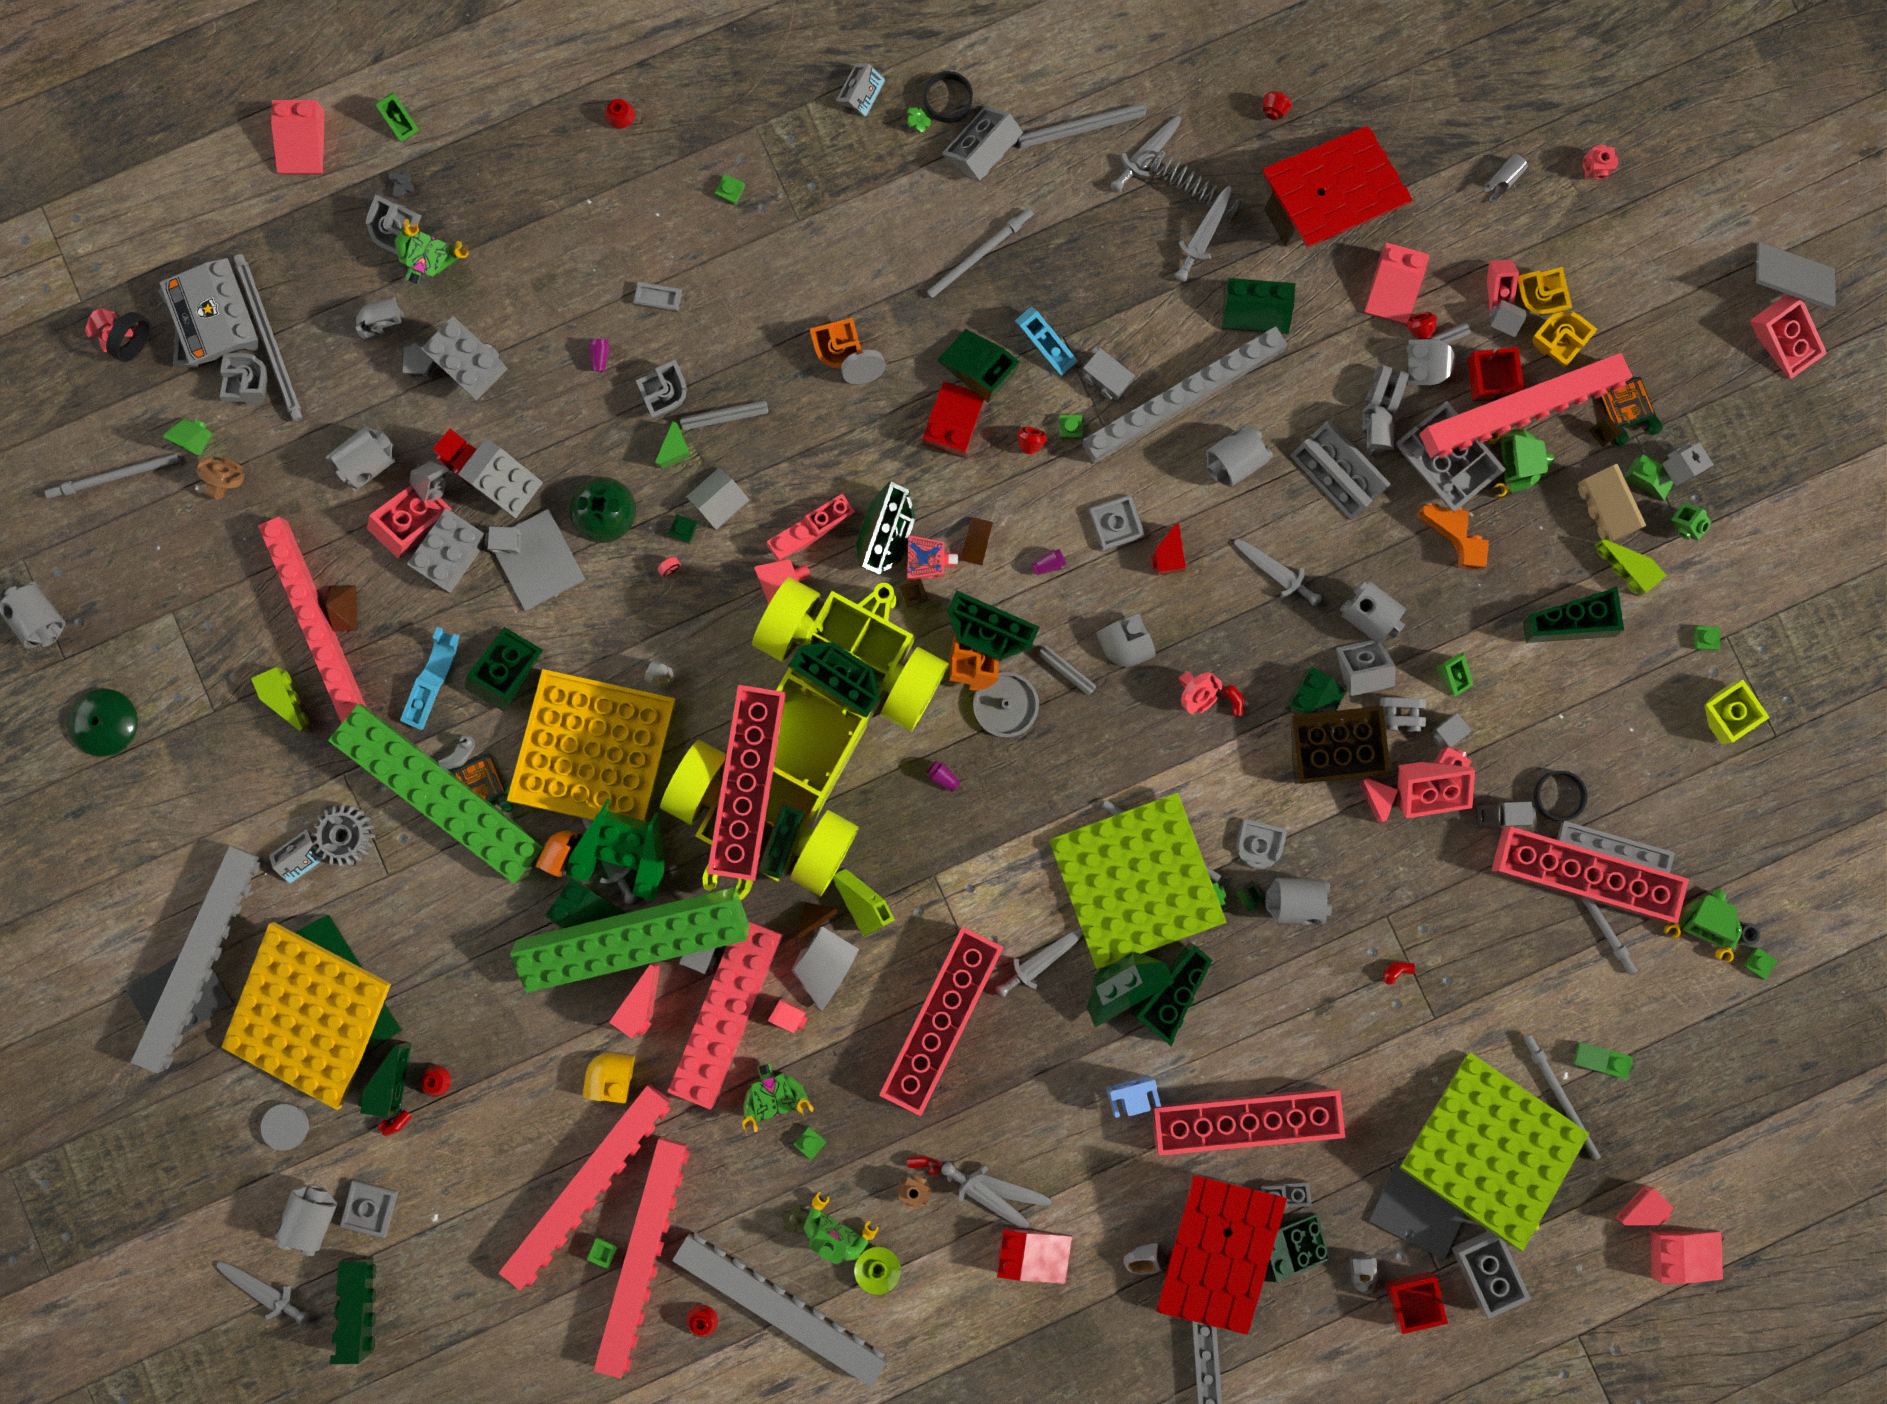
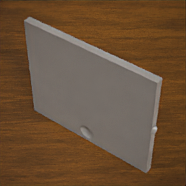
(1795, 276)
(544, 562)

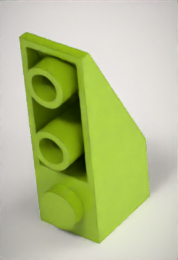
(1636, 569)
(275, 691)
(863, 903)

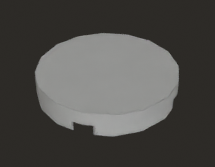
(863, 367)
(284, 1126)

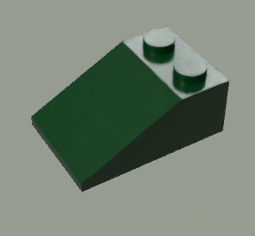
(502, 669)
(580, 905)
(386, 1088)

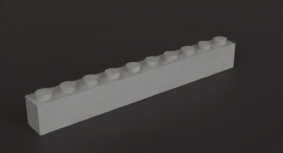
(1184, 395)
(195, 960)
(781, 1309)

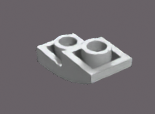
(1296, 1193)

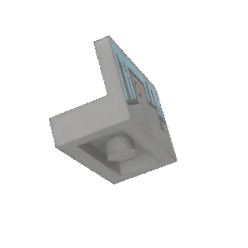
(861, 88)
(296, 857)

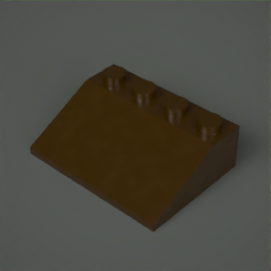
(1339, 745)

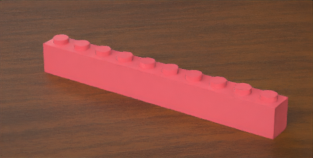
(1525, 405)
(311, 616)
(584, 1187)
(641, 1256)

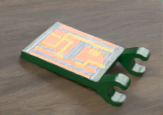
(1630, 407)
(485, 780)

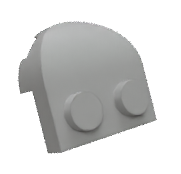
(1429, 361)

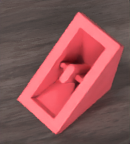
(1379, 798)

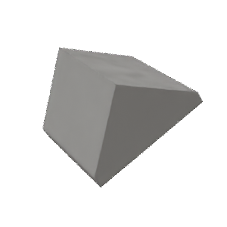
(718, 498)

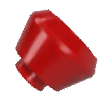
(1276, 105)
(619, 113)
(1422, 325)
(1031, 439)
(435, 1080)
(706, 1316)

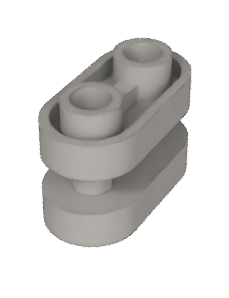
(1381, 378)
(1413, 722)

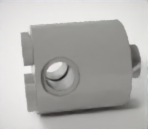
(1237, 456)
(362, 457)
(31, 616)
(1380, 618)
(1299, 901)
(305, 1219)

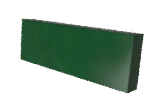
(781, 841)

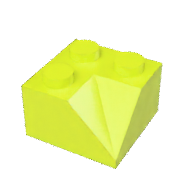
(1734, 712)

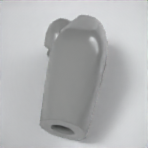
(460, 755)

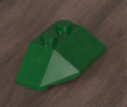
(885, 529)
(989, 628)
(837, 676)
(1126, 985)

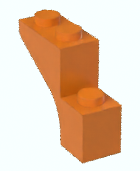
(1453, 526)

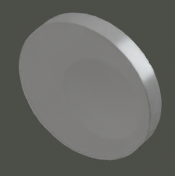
(1007, 706)

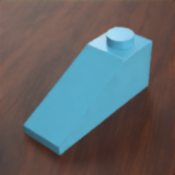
(1046, 340)

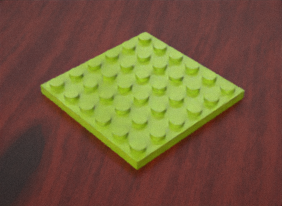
(1137, 880)
(1494, 1151)

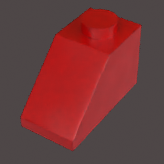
(1169, 555)

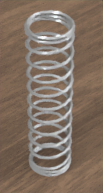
(1155, 165)

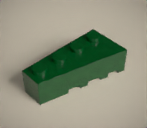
(1579, 619)
(1167, 1008)
(354, 1311)

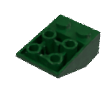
(979, 364)
(1297, 1248)

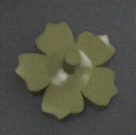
(794, 1219)

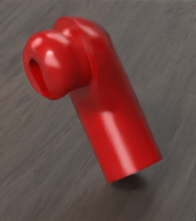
(1235, 697)
(1395, 969)
(398, 1123)
(925, 1162)

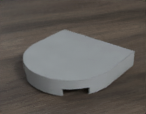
(1260, 843)

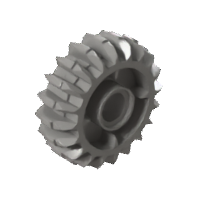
(329, 831)

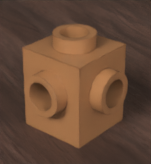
(913, 1182)

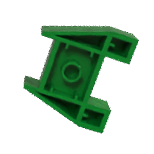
(623, 843)

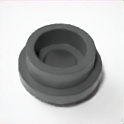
(1754, 934)

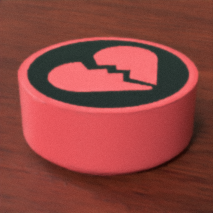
(669, 567)

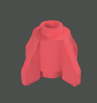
(100, 325)

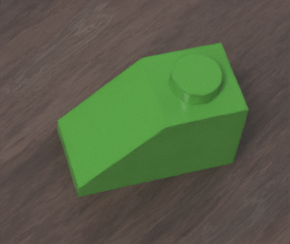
(189, 436)
(1649, 476)
(1603, 1060)

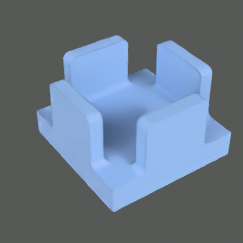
(1133, 1096)

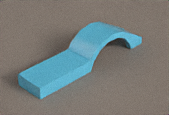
(430, 680)

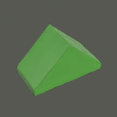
(396, 116)
(673, 449)
(1455, 674)

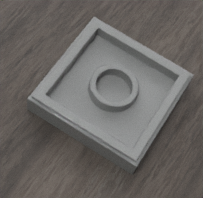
(1116, 523)
(368, 1208)

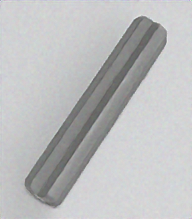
(1451, 334)
(1067, 670)

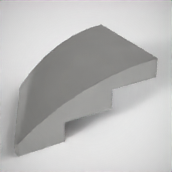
(824, 965)

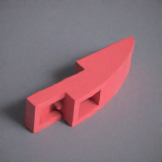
(810, 528)

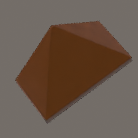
(976, 541)
(343, 608)
(813, 917)

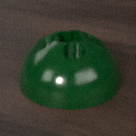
(610, 518)

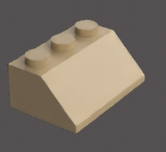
(1611, 504)

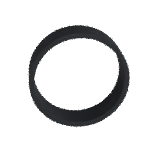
(948, 75)
(120, 329)
(1583, 792)

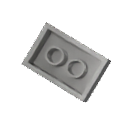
(464, 358)
(500, 478)
(448, 550)
(1491, 1274)

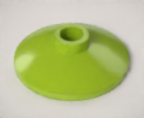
(875, 1282)

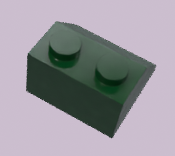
(1315, 694)

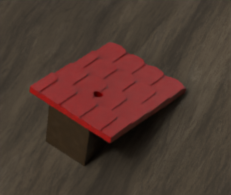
(1332, 189)
(1216, 1274)

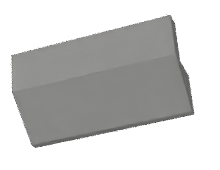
(1340, 469)

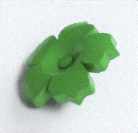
(918, 118)

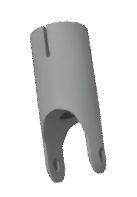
(1506, 177)

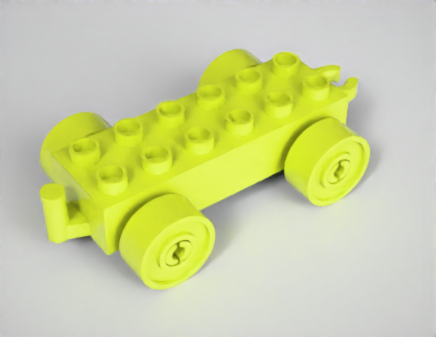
(814, 730)

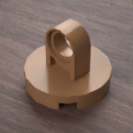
(219, 475)

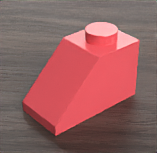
(1501, 282)
(788, 1016)
(1645, 1209)

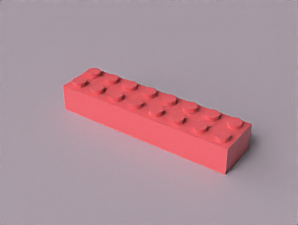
(746, 783)
(1590, 875)
(724, 1016)
(941, 1021)
(1248, 1121)

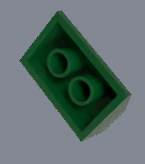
(1258, 305)

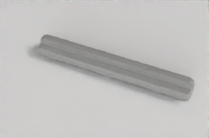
(724, 415)

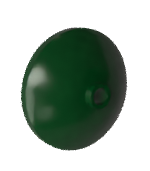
(115, 727)

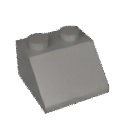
(1366, 667)

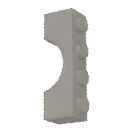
(419, 365)

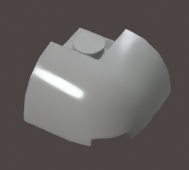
(386, 221)
(376, 316)
(243, 379)
(663, 389)
(1379, 429)
(1127, 642)

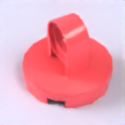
(1199, 691)

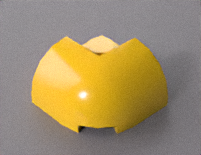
(1545, 291)
(1563, 336)
(609, 1077)

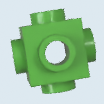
(1691, 521)

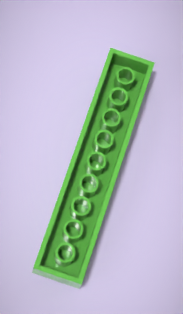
(436, 793)
(630, 940)

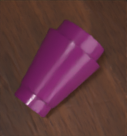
(598, 354)
(1049, 562)
(942, 776)

